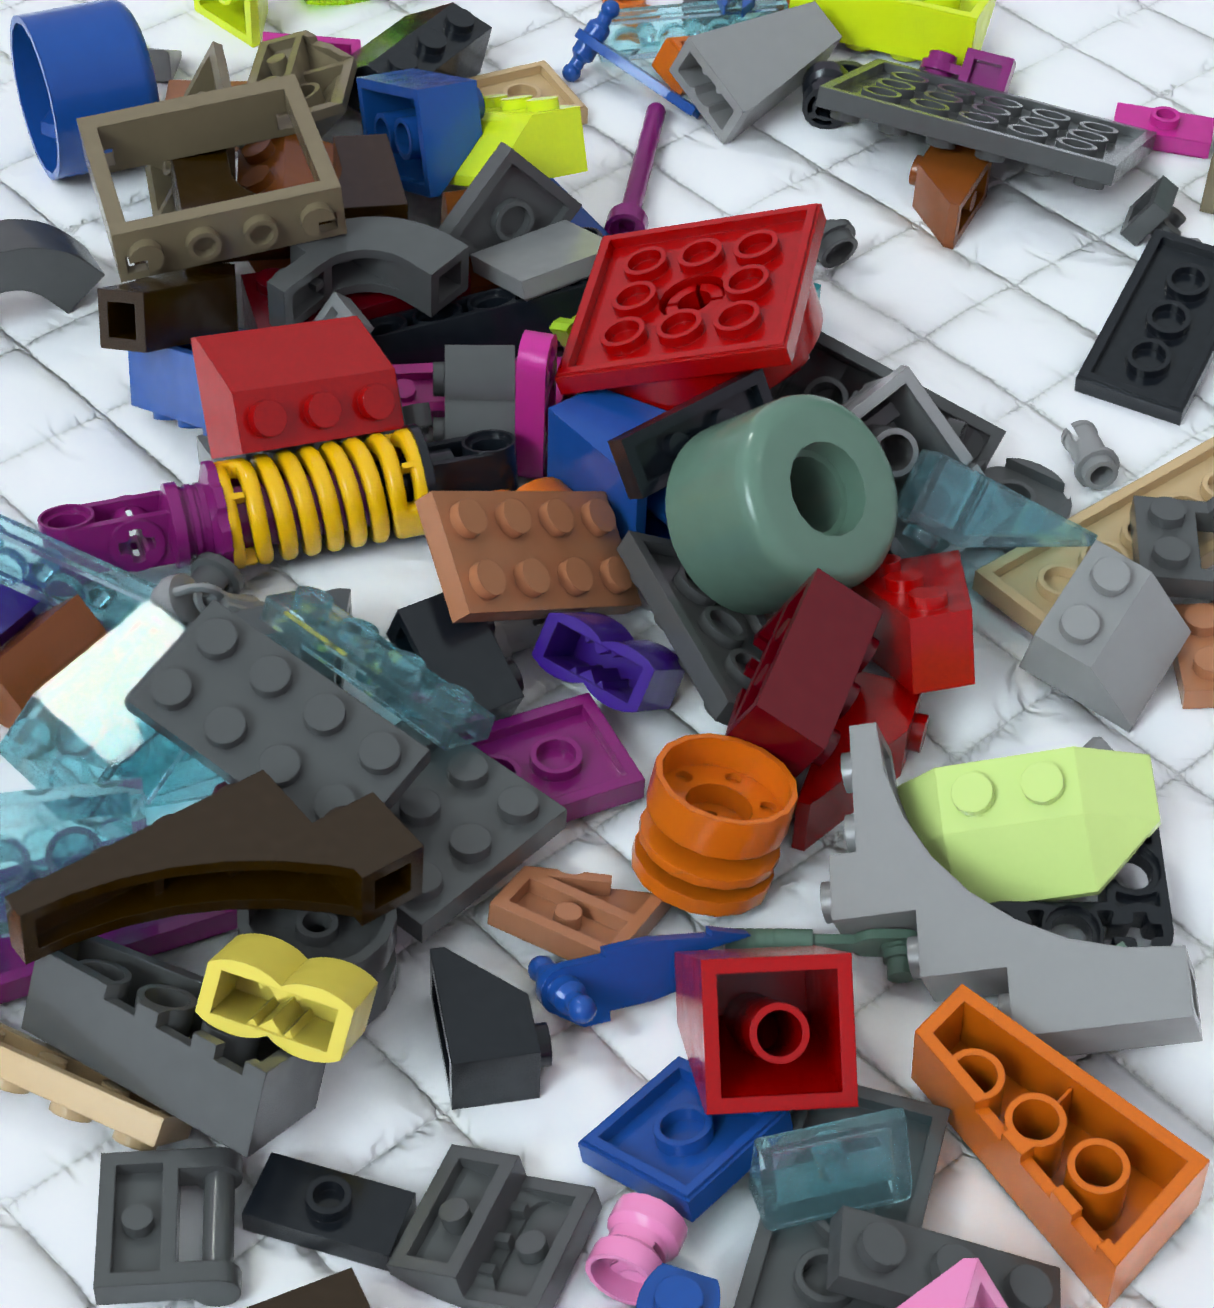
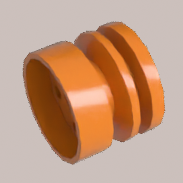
(713, 824)

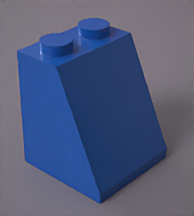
(584, 461)

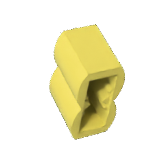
(272, 990)

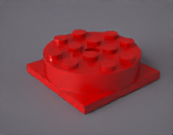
(697, 306)

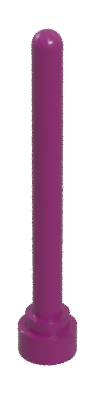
(629, 214)

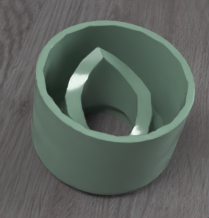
(779, 497)

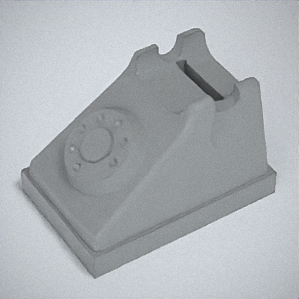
(904, 424)

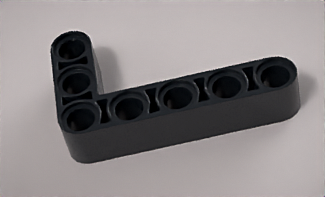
(473, 319)

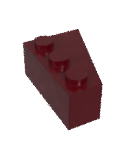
(806, 672)

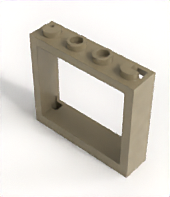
(199, 126)

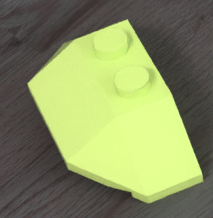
(1035, 820)

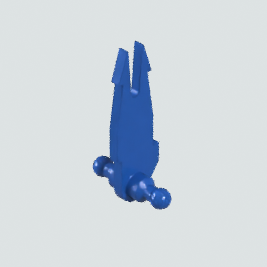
(591, 42)
(620, 975)

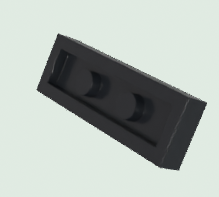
(649, 450)

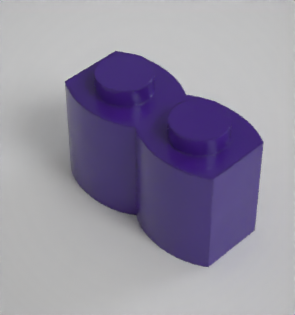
(608, 660)

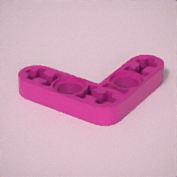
(534, 394)

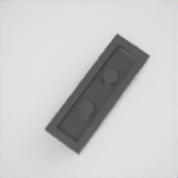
(893, 1260)

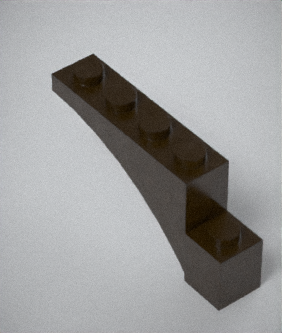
(225, 853)

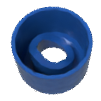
(73, 67)

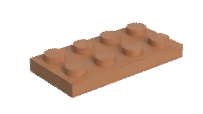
(526, 554)

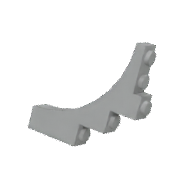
(1058, 988)

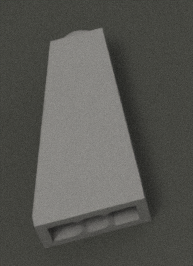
(752, 65)

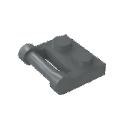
(1168, 543)
(142, 1227)

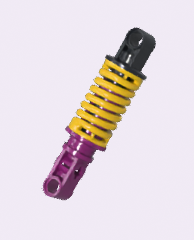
(288, 500)

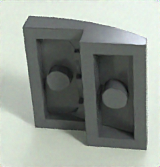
(494, 1233)

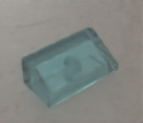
(821, 1167)

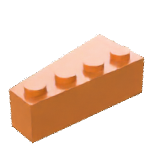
(1063, 1145)

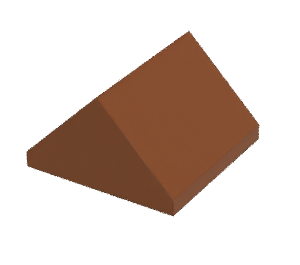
(43, 651)

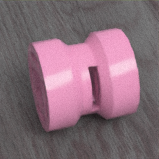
(640, 1239)

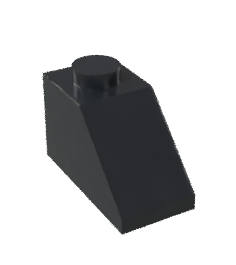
(485, 1034)

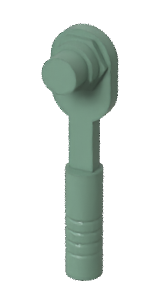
(876, 942)

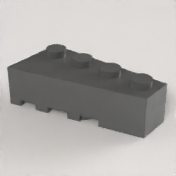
(141, 1030)

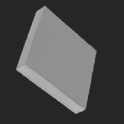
(539, 260)

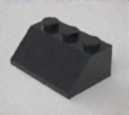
(431, 40)

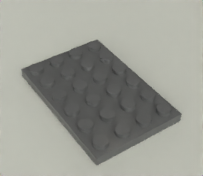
(989, 121)

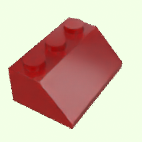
(294, 386)

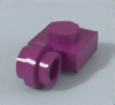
(978, 68)

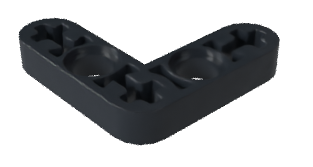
(1116, 906)

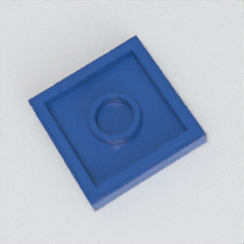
(671, 1148)

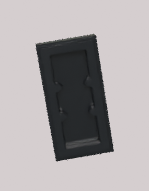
(328, 1210)

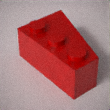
(923, 621)

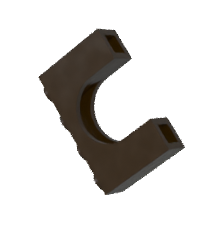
(361, 163)

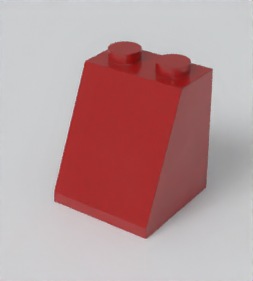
(768, 1027)

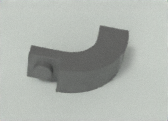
(374, 256)
(45, 262)

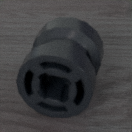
(814, 77)

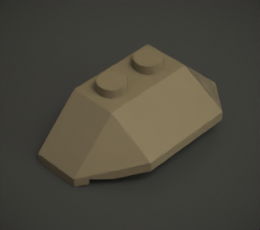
(320, 68)

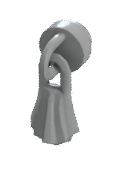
(184, 598)

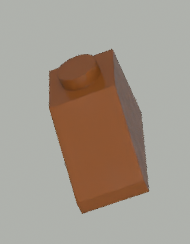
(949, 190)

